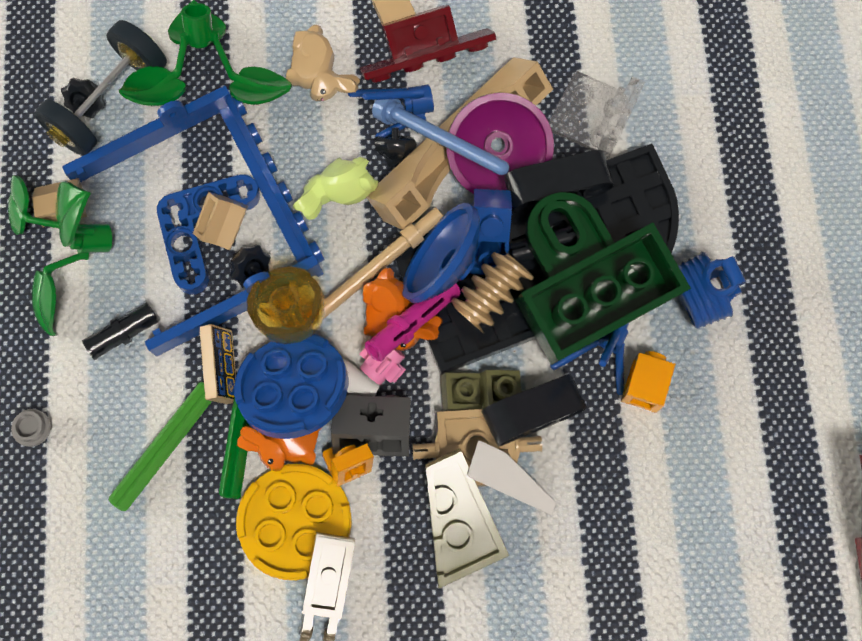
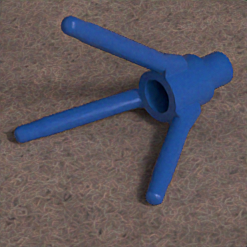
(611, 344)

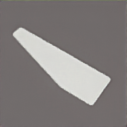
(503, 474)

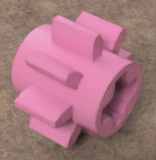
(388, 369)

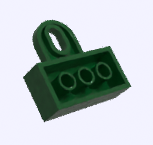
(594, 282)

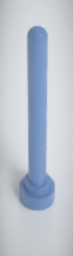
(392, 112)

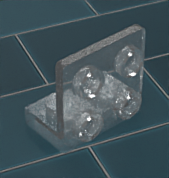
(594, 112)

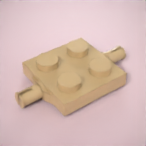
(462, 431)

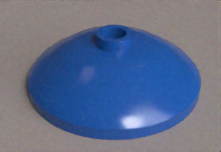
(443, 255)

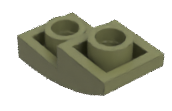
(478, 390)

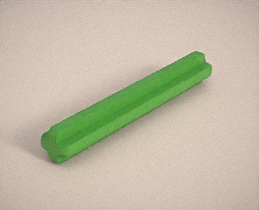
(160, 449)

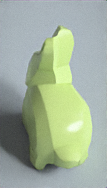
(340, 182)

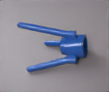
(415, 100)

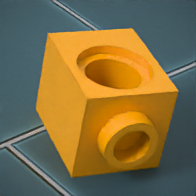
(648, 381)

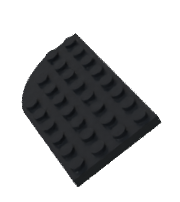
(639, 197)

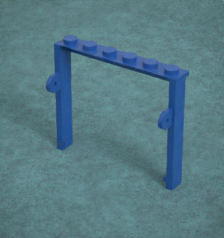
(173, 119)

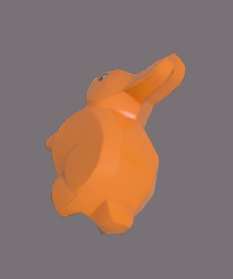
(385, 300)
(276, 451)

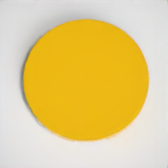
(283, 514)

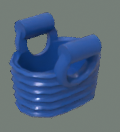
(704, 301)

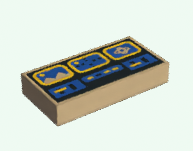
(218, 363)

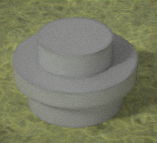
(31, 427)

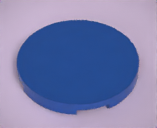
(291, 387)

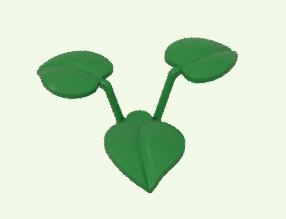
(198, 29)
(82, 237)

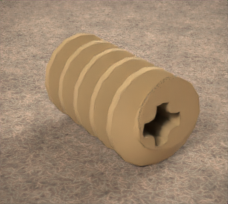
(491, 290)

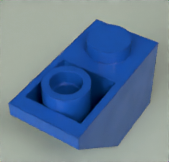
(495, 224)

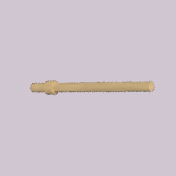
(410, 237)

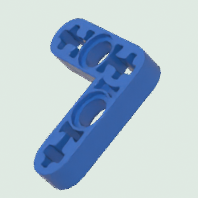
(189, 205)

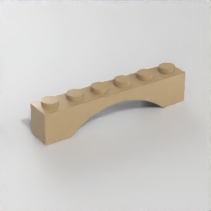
(413, 182)

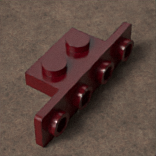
(422, 39)

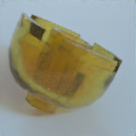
(287, 305)

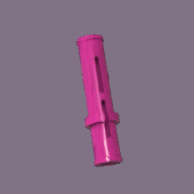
(402, 328)

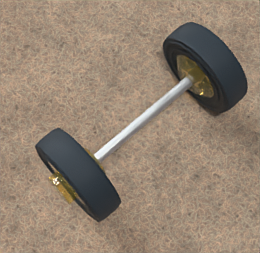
(66, 127)

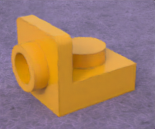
(348, 463)

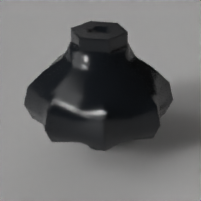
(77, 92)
(394, 147)
(248, 262)

